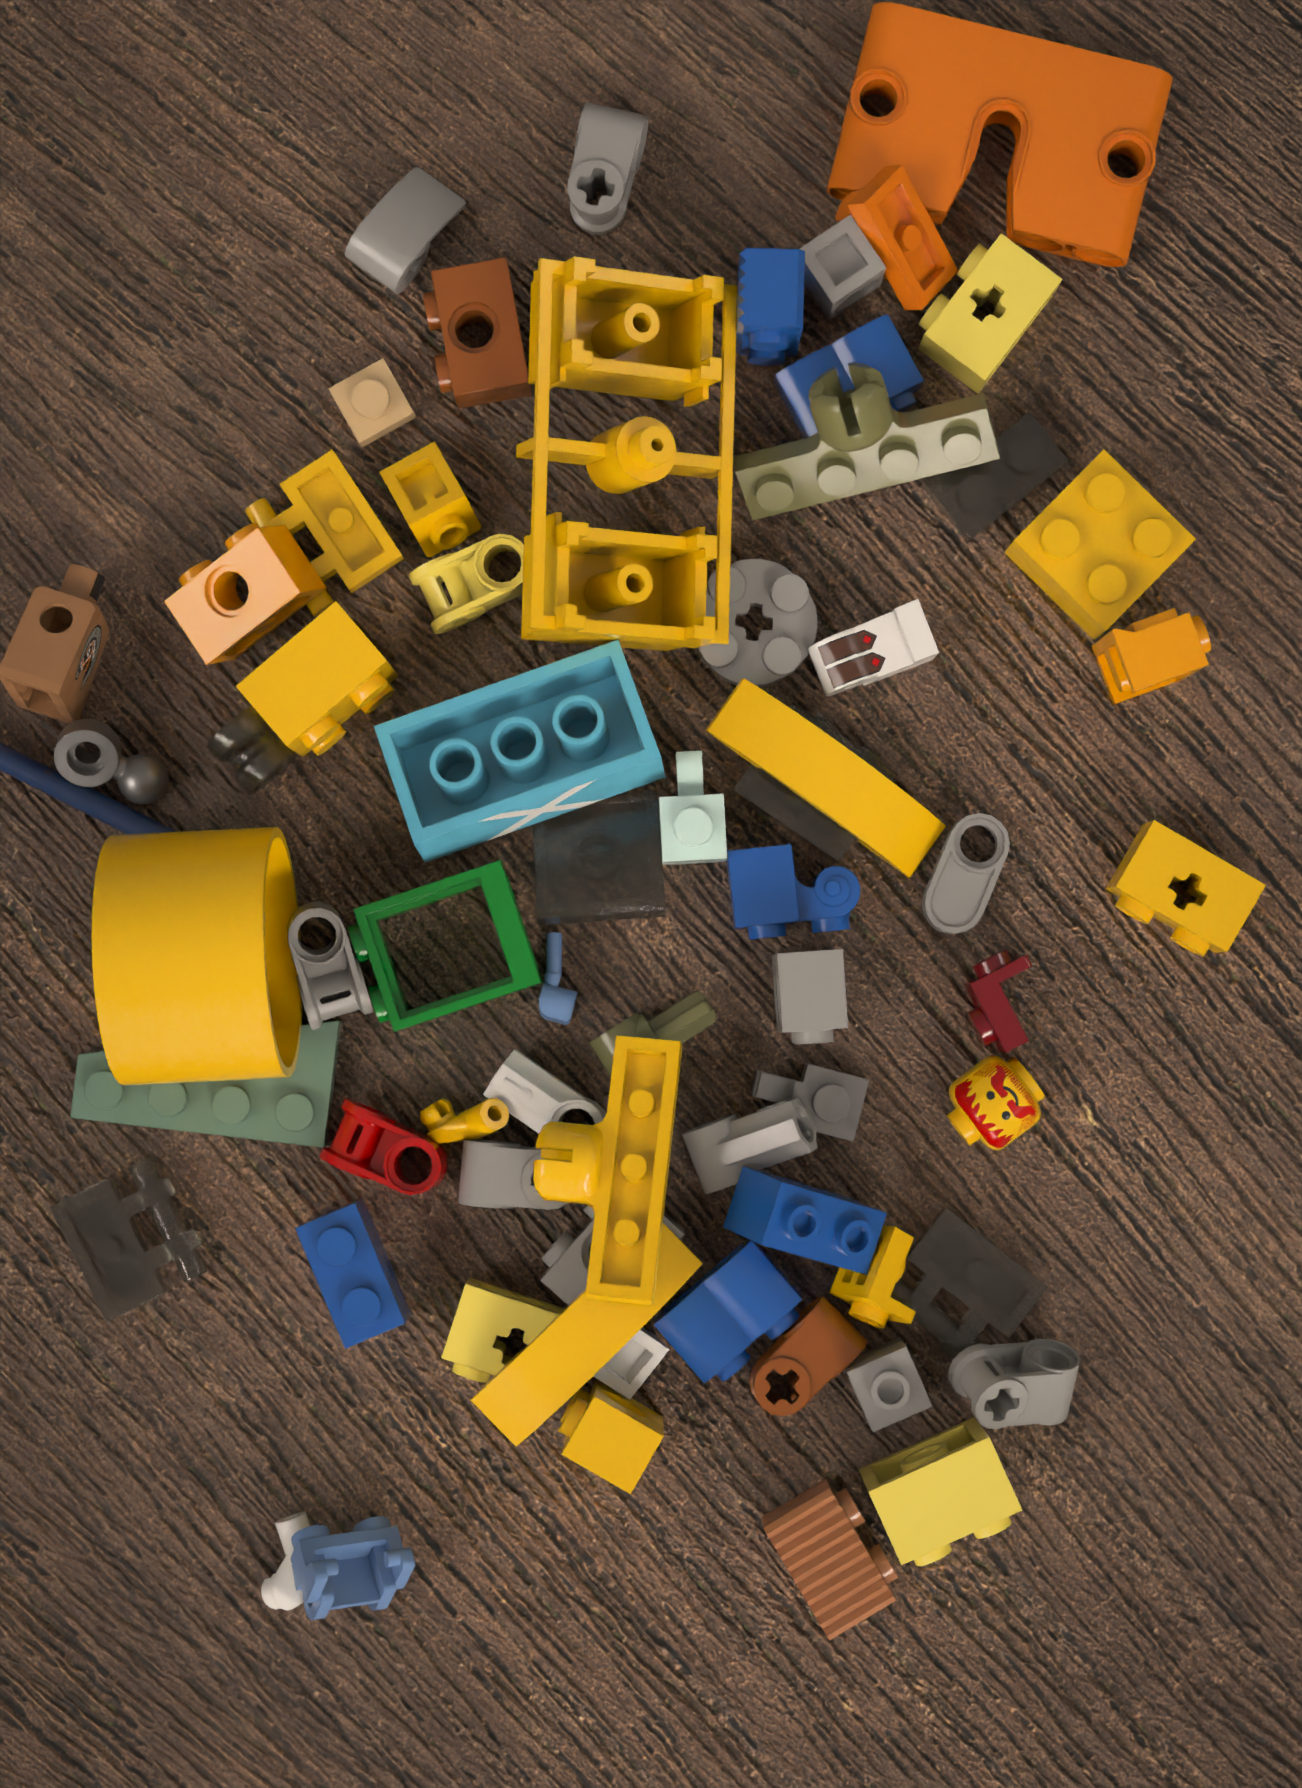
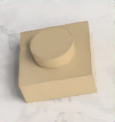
(372, 402)

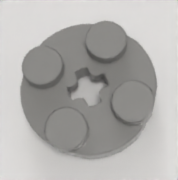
(777, 651)

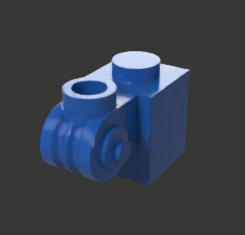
(770, 896)

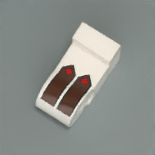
(874, 649)

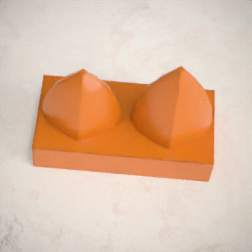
(901, 235)

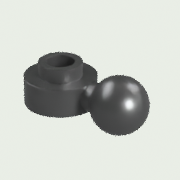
(139, 777)

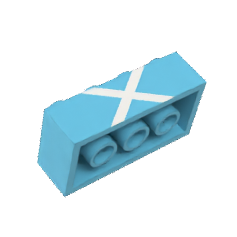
(520, 751)

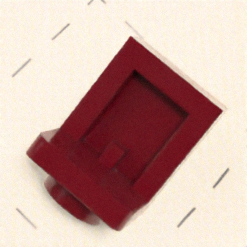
(993, 1015)

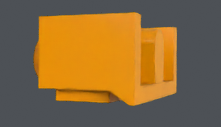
(1151, 654)

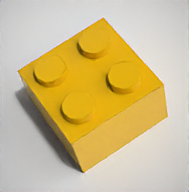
(1099, 545)
(319, 682)

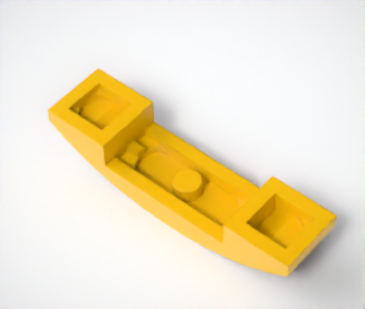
(826, 776)
(576, 1348)

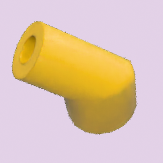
(470, 1124)

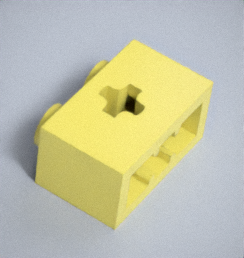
(1009, 281)
(483, 1315)

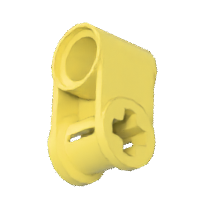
(467, 582)

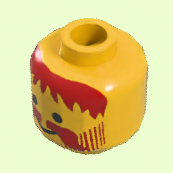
(995, 1102)

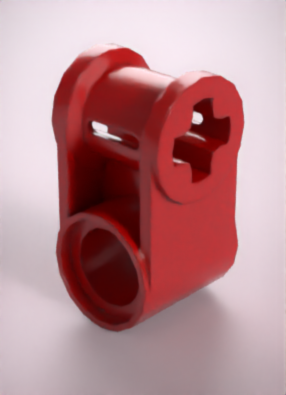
(381, 1149)

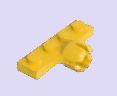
(620, 1168)

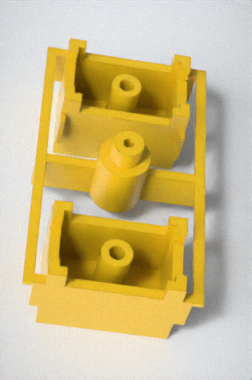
(642, 340)

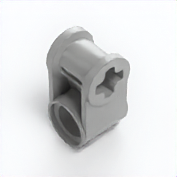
(605, 159)
(327, 969)
(500, 1176)
(1016, 1382)

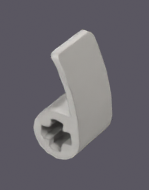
(399, 229)

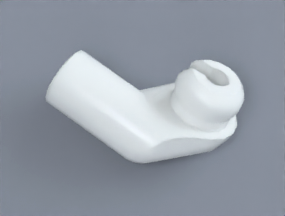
(280, 1589)

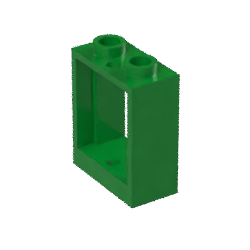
(371, 945)

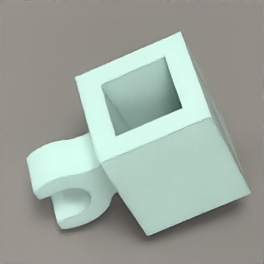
(692, 822)

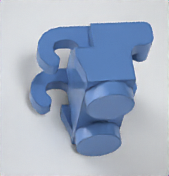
(350, 1566)

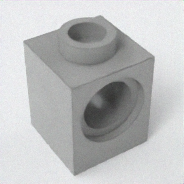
(841, 267)
(887, 1384)

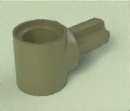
(675, 1023)

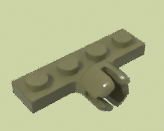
(863, 445)

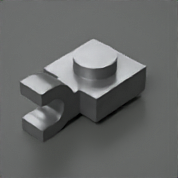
(830, 1096)

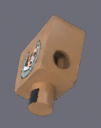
(57, 647)

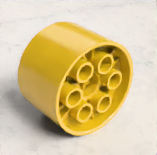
(196, 956)

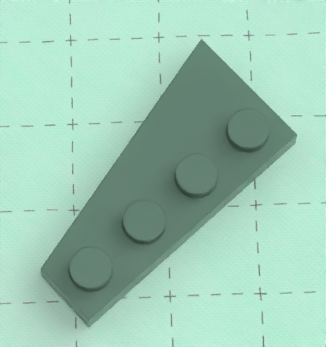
(257, 1109)

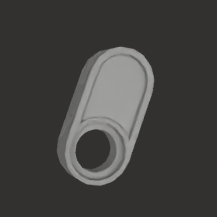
(959, 886)

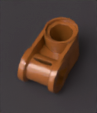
(814, 1348)

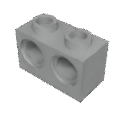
(810, 994)

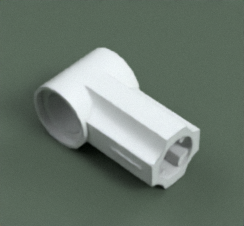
(536, 1094)

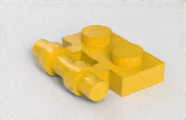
(340, 522)

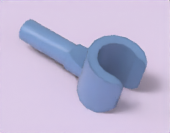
(555, 1002)

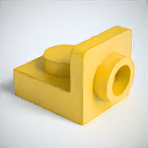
(431, 500)
(871, 1293)

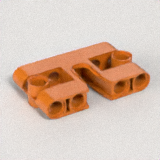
(1057, 100)

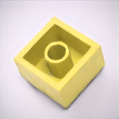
(941, 1493)

